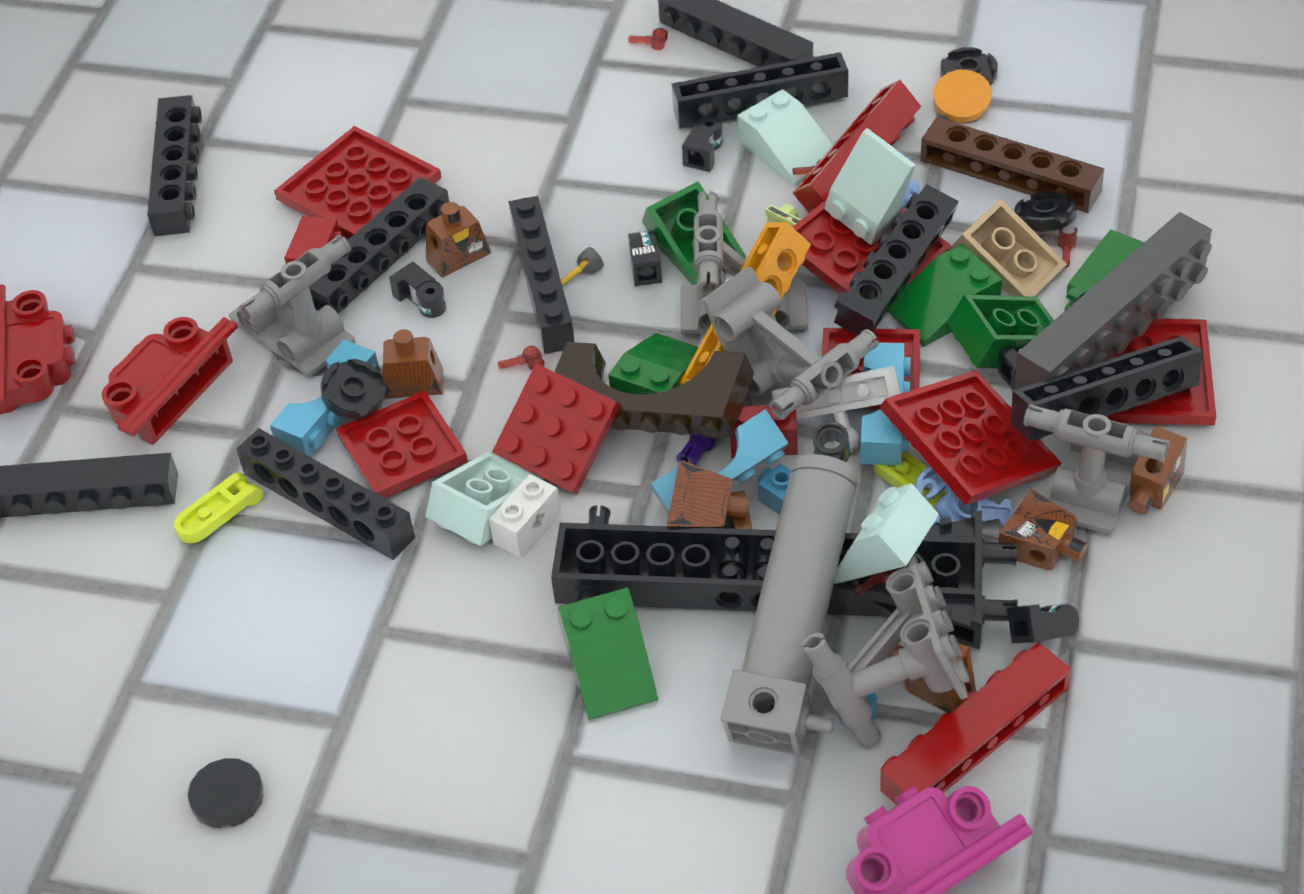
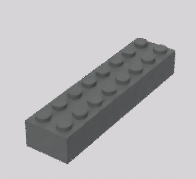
(1120, 303)

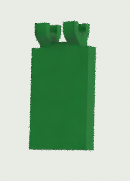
(1105, 257)

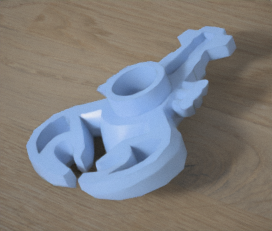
(951, 506)

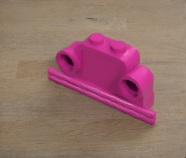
(930, 842)

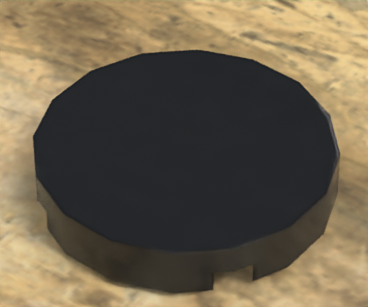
(970, 59)
(1047, 211)
(353, 389)
(225, 792)

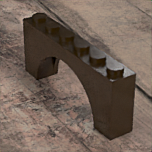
(701, 406)

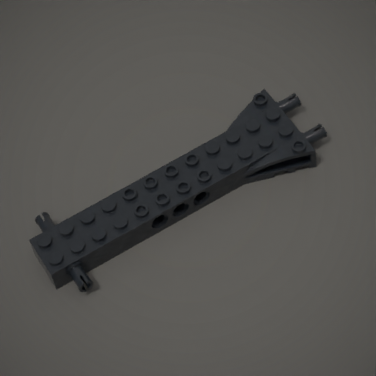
(729, 566)

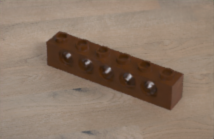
(1010, 163)

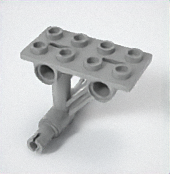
(713, 255)
(285, 314)
(746, 323)
(1098, 463)
(927, 653)

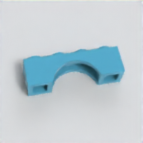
(309, 423)
(879, 437)
(757, 442)

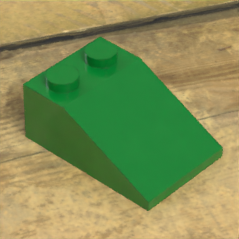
(674, 228)
(938, 290)
(996, 321)
(652, 366)
(607, 653)

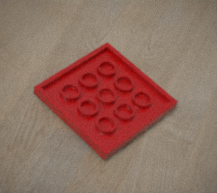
(353, 180)
(839, 253)
(1188, 407)
(969, 437)

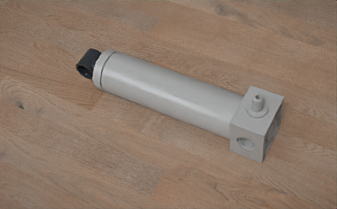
(770, 695)

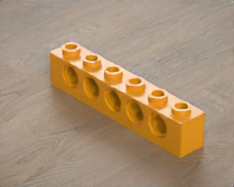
(775, 261)

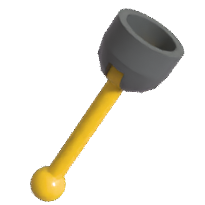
(587, 262)

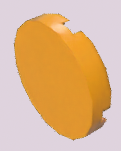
(962, 96)

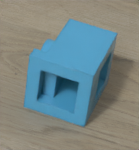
(773, 486)

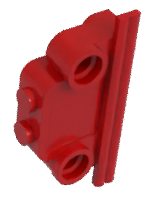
(32, 349)
(166, 376)

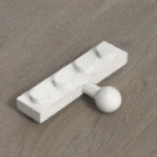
(853, 392)

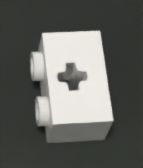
(525, 516)

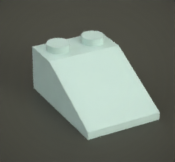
(783, 135)
(870, 187)
(472, 494)
(888, 534)

